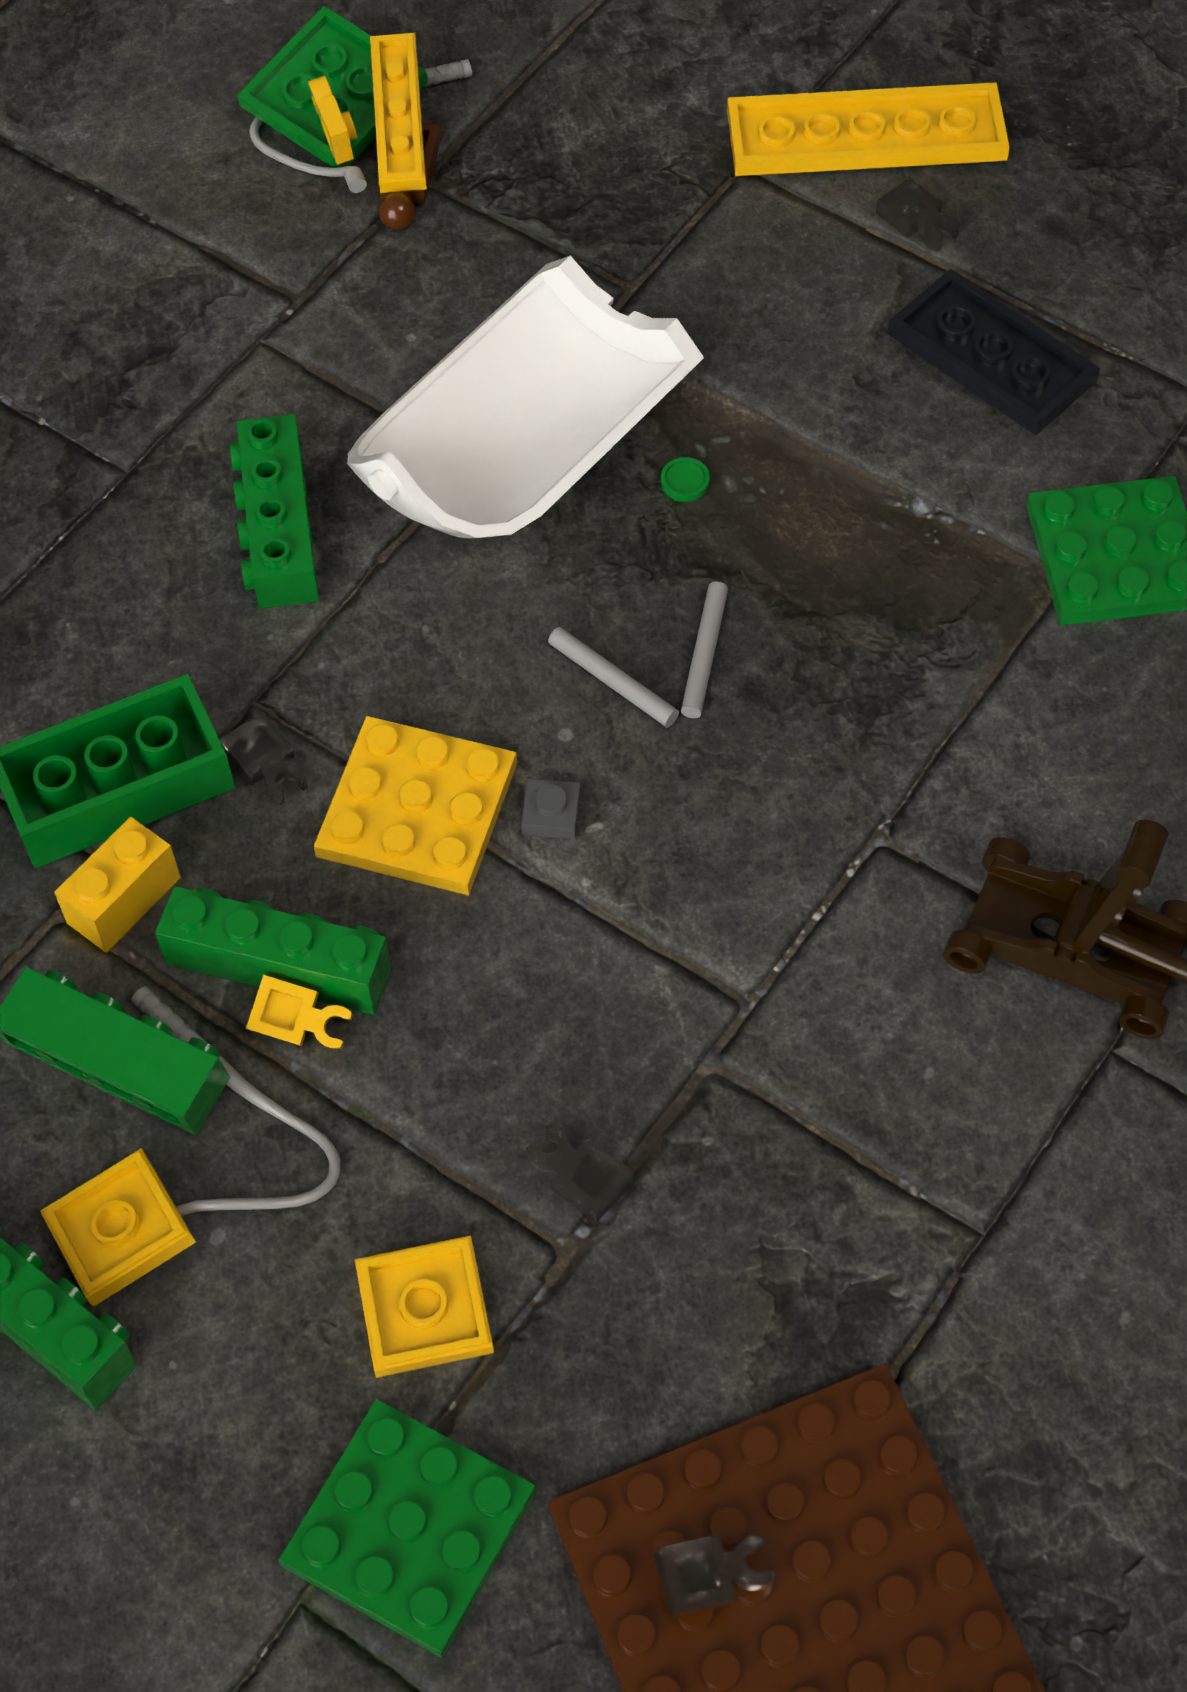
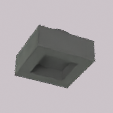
(551, 808)

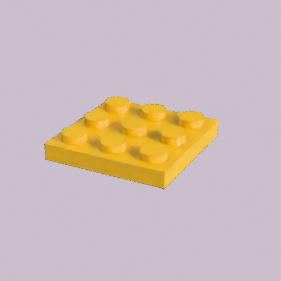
(416, 805)

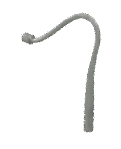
(353, 174)
(151, 1005)

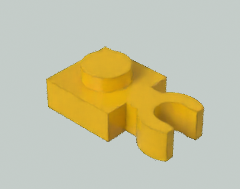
(336, 125)
(289, 1012)

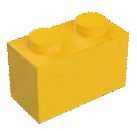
(118, 884)

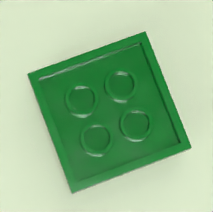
(321, 48)
(1113, 549)
(408, 1527)

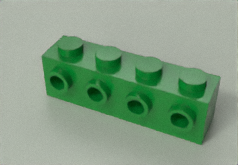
(276, 512)
(253, 940)
(112, 1049)
(58, 1331)

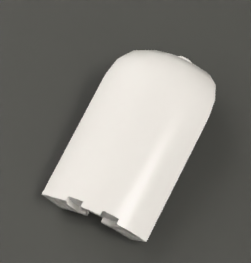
(521, 407)

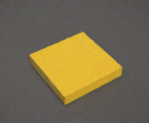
(117, 1227)
(423, 1306)

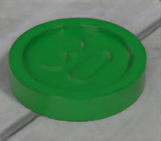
(685, 479)

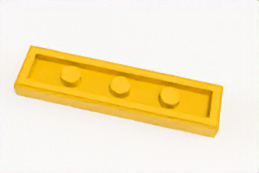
(398, 113)

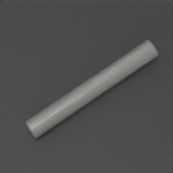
(704, 650)
(613, 677)

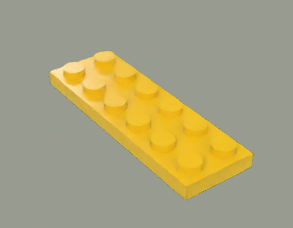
(867, 129)

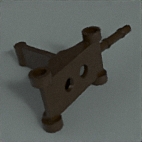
(1087, 913)

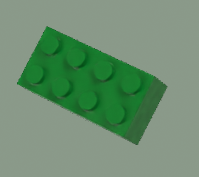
(113, 763)

